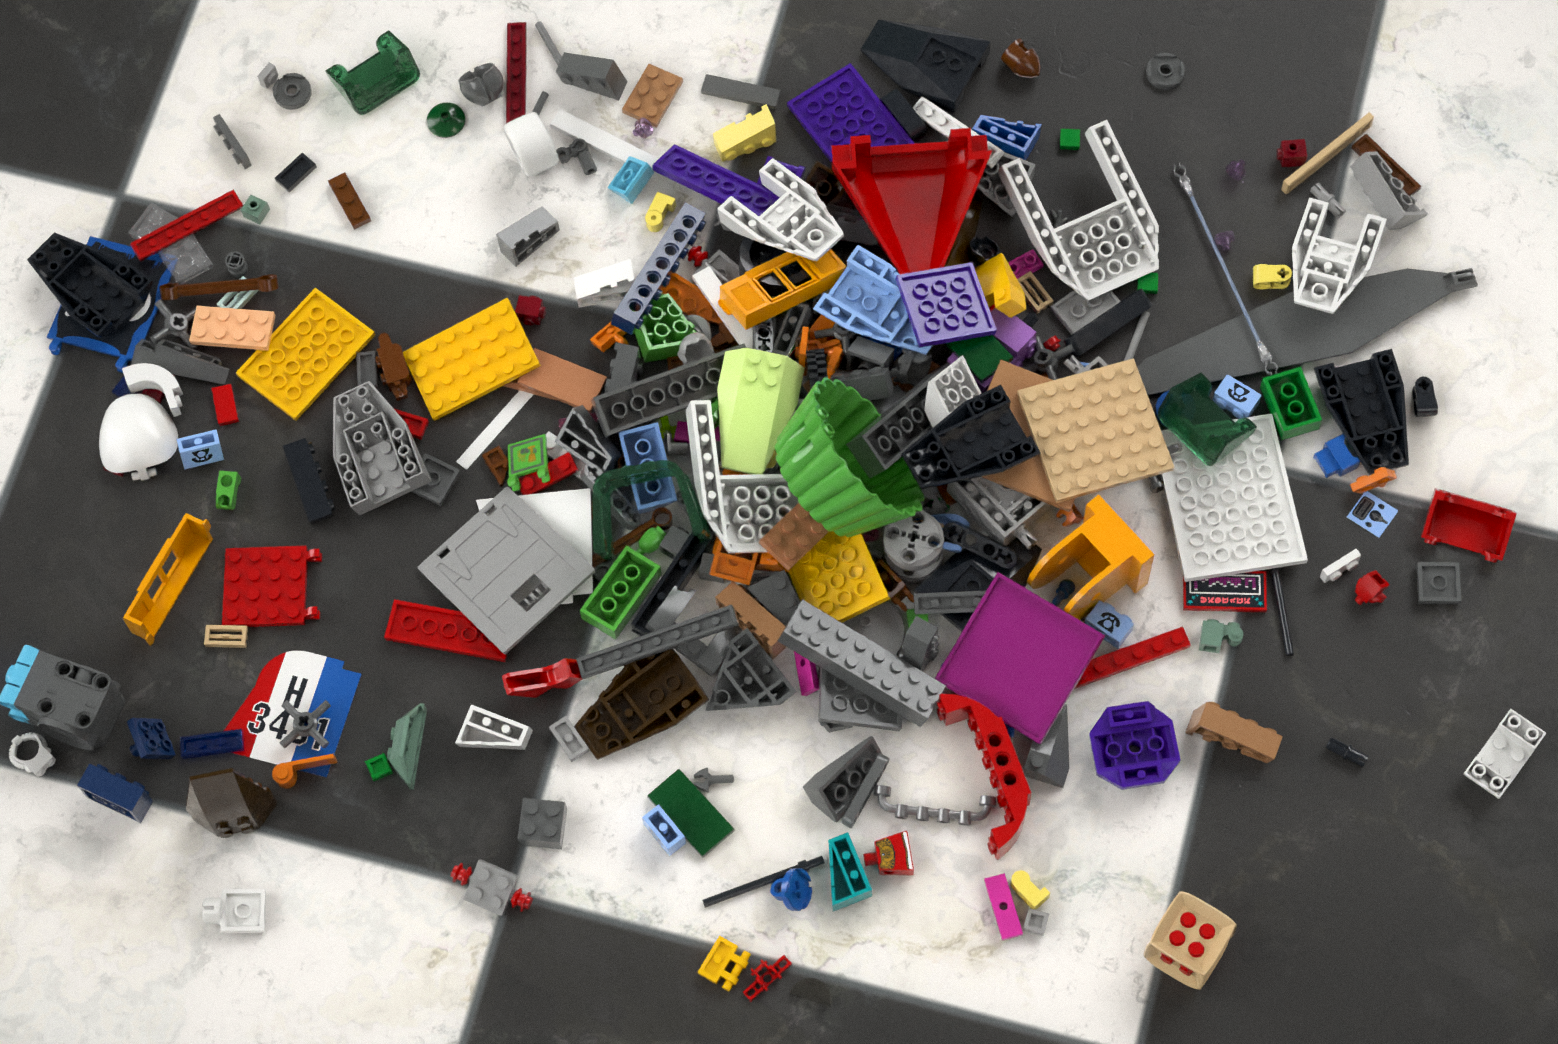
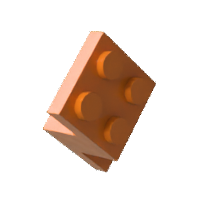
(732, 566)

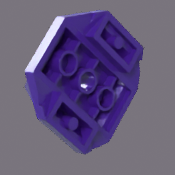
(1139, 726)

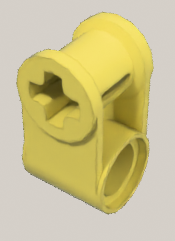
(1270, 276)

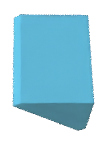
(631, 179)

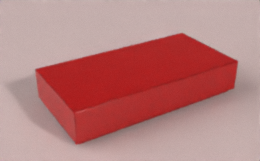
(225, 405)

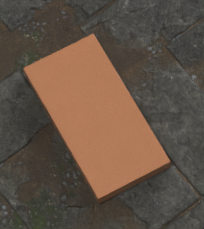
(563, 381)

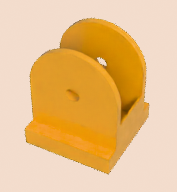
(1105, 551)

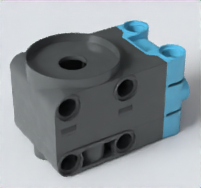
(62, 698)

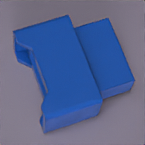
(1336, 458)

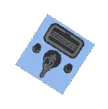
(1372, 514)

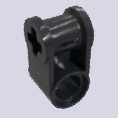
(1424, 398)

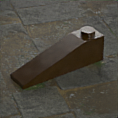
(825, 183)

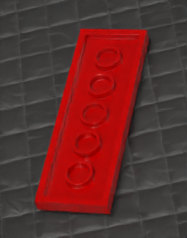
(438, 630)

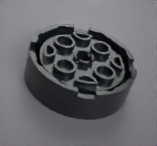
(755, 253)

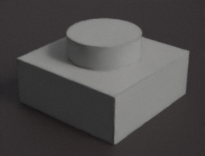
(268, 75)
(1036, 921)

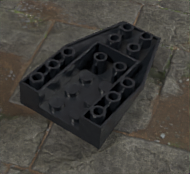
(926, 59)
(975, 573)

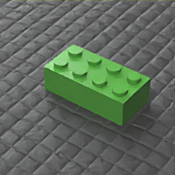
(620, 592)

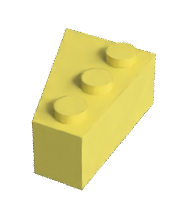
(746, 136)

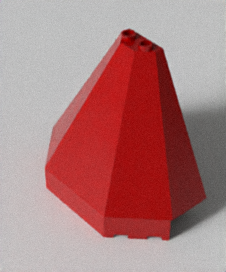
(913, 193)

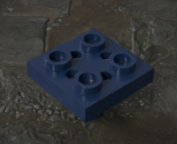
(150, 739)

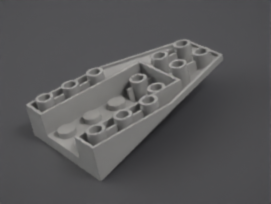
(373, 449)

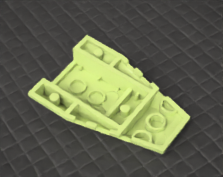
(754, 405)

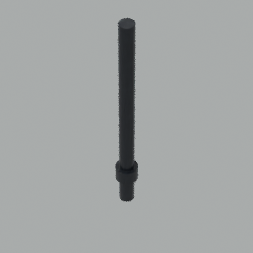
(1282, 612)
(805, 865)

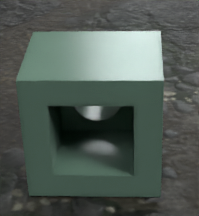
(254, 213)

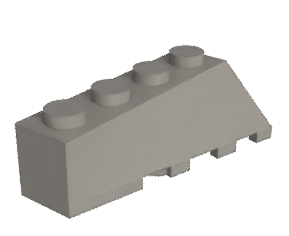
(1386, 191)

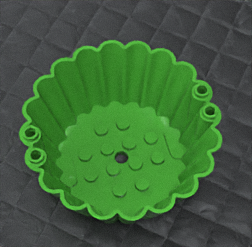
(827, 474)

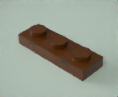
(349, 200)

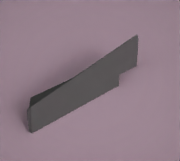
(180, 360)

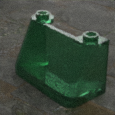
(378, 76)
(1201, 422)

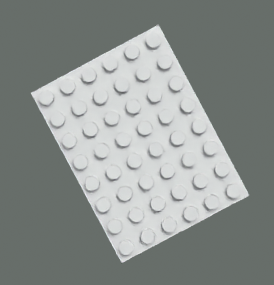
(1233, 512)

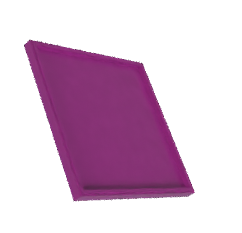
(1020, 657)

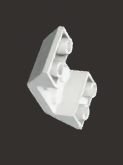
(1505, 753)

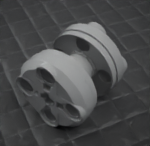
(910, 547)

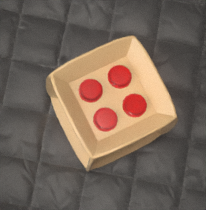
(1190, 940)

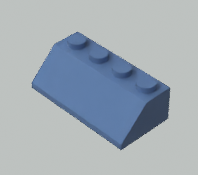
(641, 446)

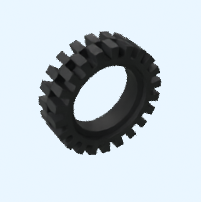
(816, 365)

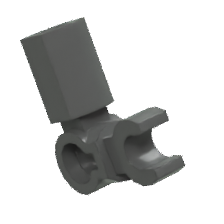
(580, 149)

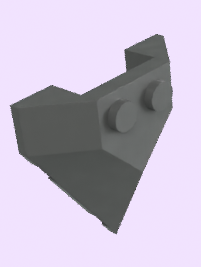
(748, 677)

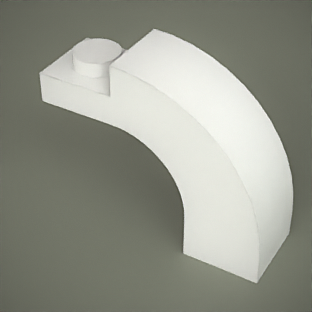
(153, 376)

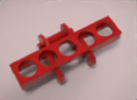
(760, 981)

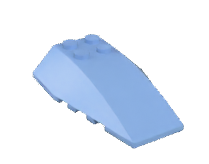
(870, 302)

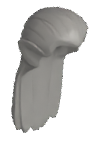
(695, 347)

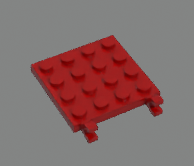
(267, 586)

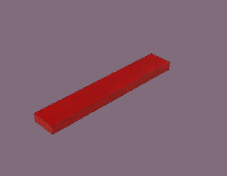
(186, 225)

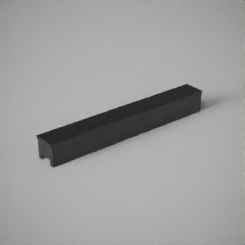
(677, 575)

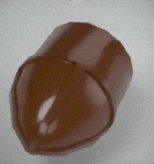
(1021, 60)

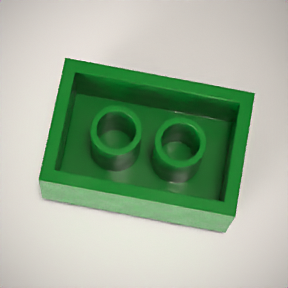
(1291, 403)

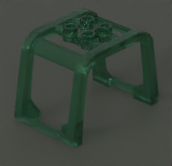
(633, 475)

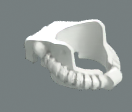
(39, 762)

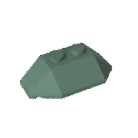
(407, 744)

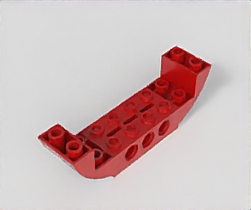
(992, 732)

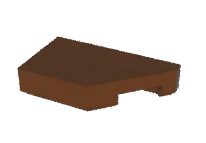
(497, 463)

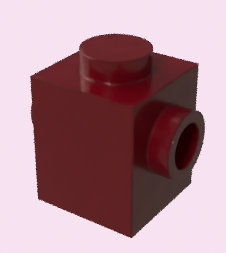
(1292, 153)
(530, 310)

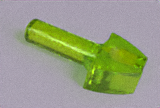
(667, 427)

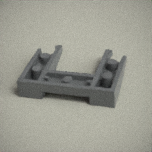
(704, 656)

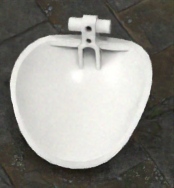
(136, 436)

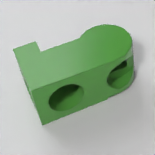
(227, 490)

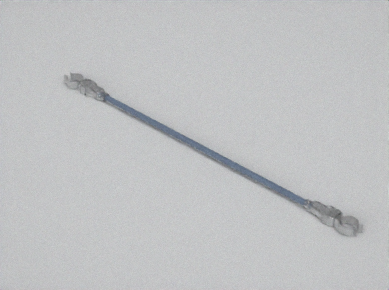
(1265, 355)

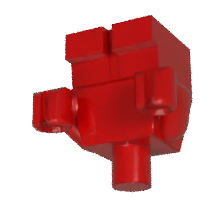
(1370, 588)

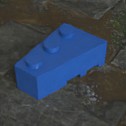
(1010, 137)

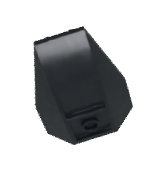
(91, 284)
(1369, 408)
(970, 443)

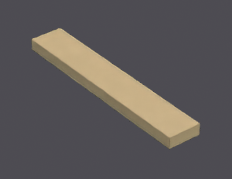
(1327, 153)

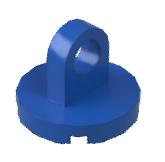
(794, 889)

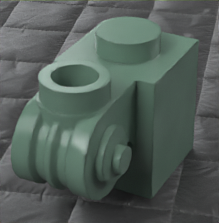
(1214, 633)

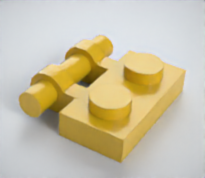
(718, 960)

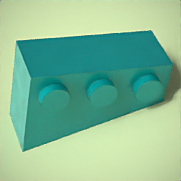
(847, 875)

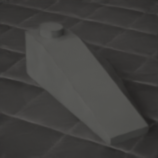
(837, 783)

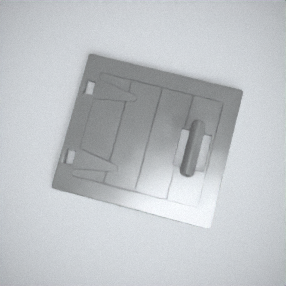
(498, 556)

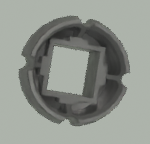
(482, 85)

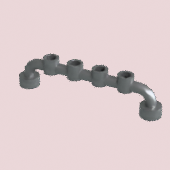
(923, 813)

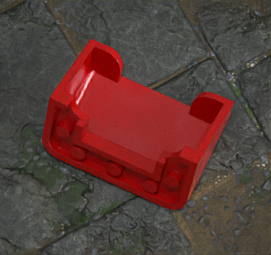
(1468, 524)

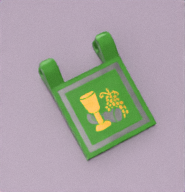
(526, 458)

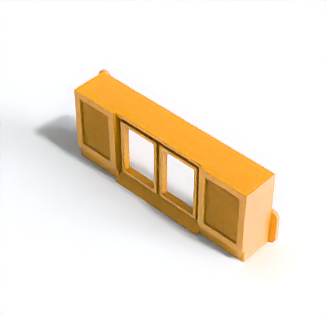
(753, 305)
(188, 545)

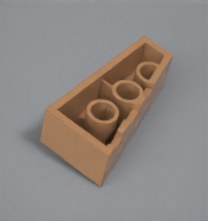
(754, 617)
(1234, 732)

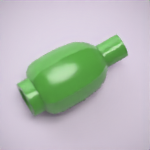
(651, 540)

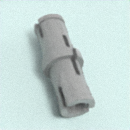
(1322, 195)

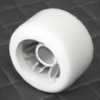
(531, 144)

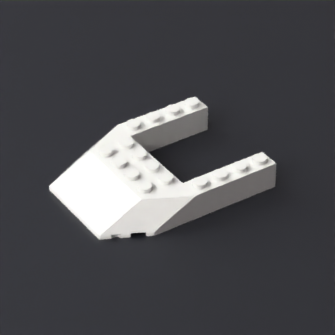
(1102, 246)
(734, 505)

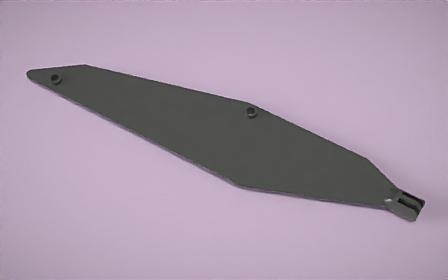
(1301, 333)

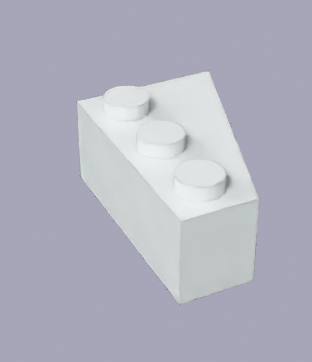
(604, 284)
(491, 730)

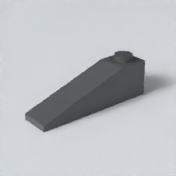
(1050, 760)

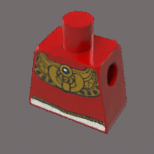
(892, 855)

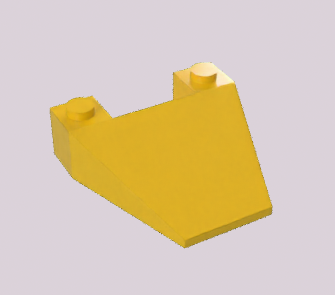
(1001, 286)

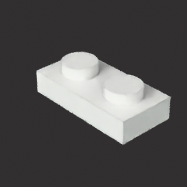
(1335, 570)

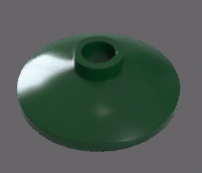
(447, 126)

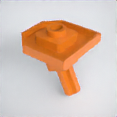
(807, 344)

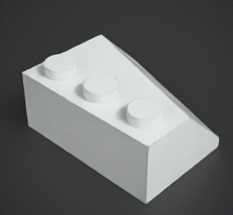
(949, 390)

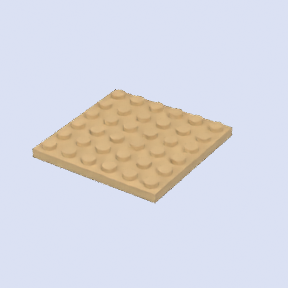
(1095, 430)

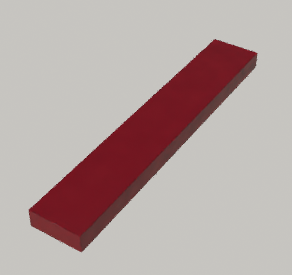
(516, 70)

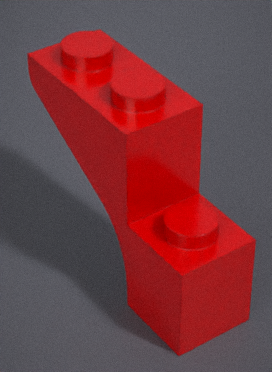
(539, 680)

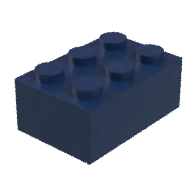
(115, 792)

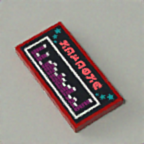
(1227, 593)

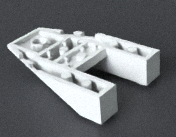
(793, 223)
(1326, 268)

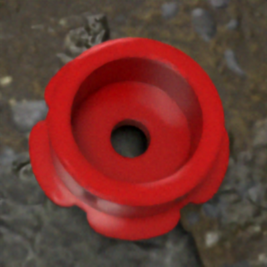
(1052, 343)

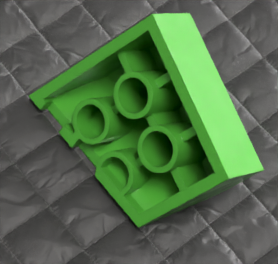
(663, 330)

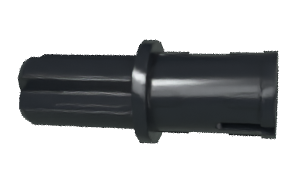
(1346, 751)

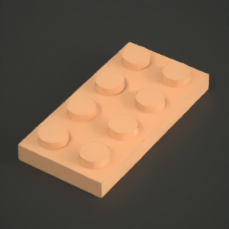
(232, 328)

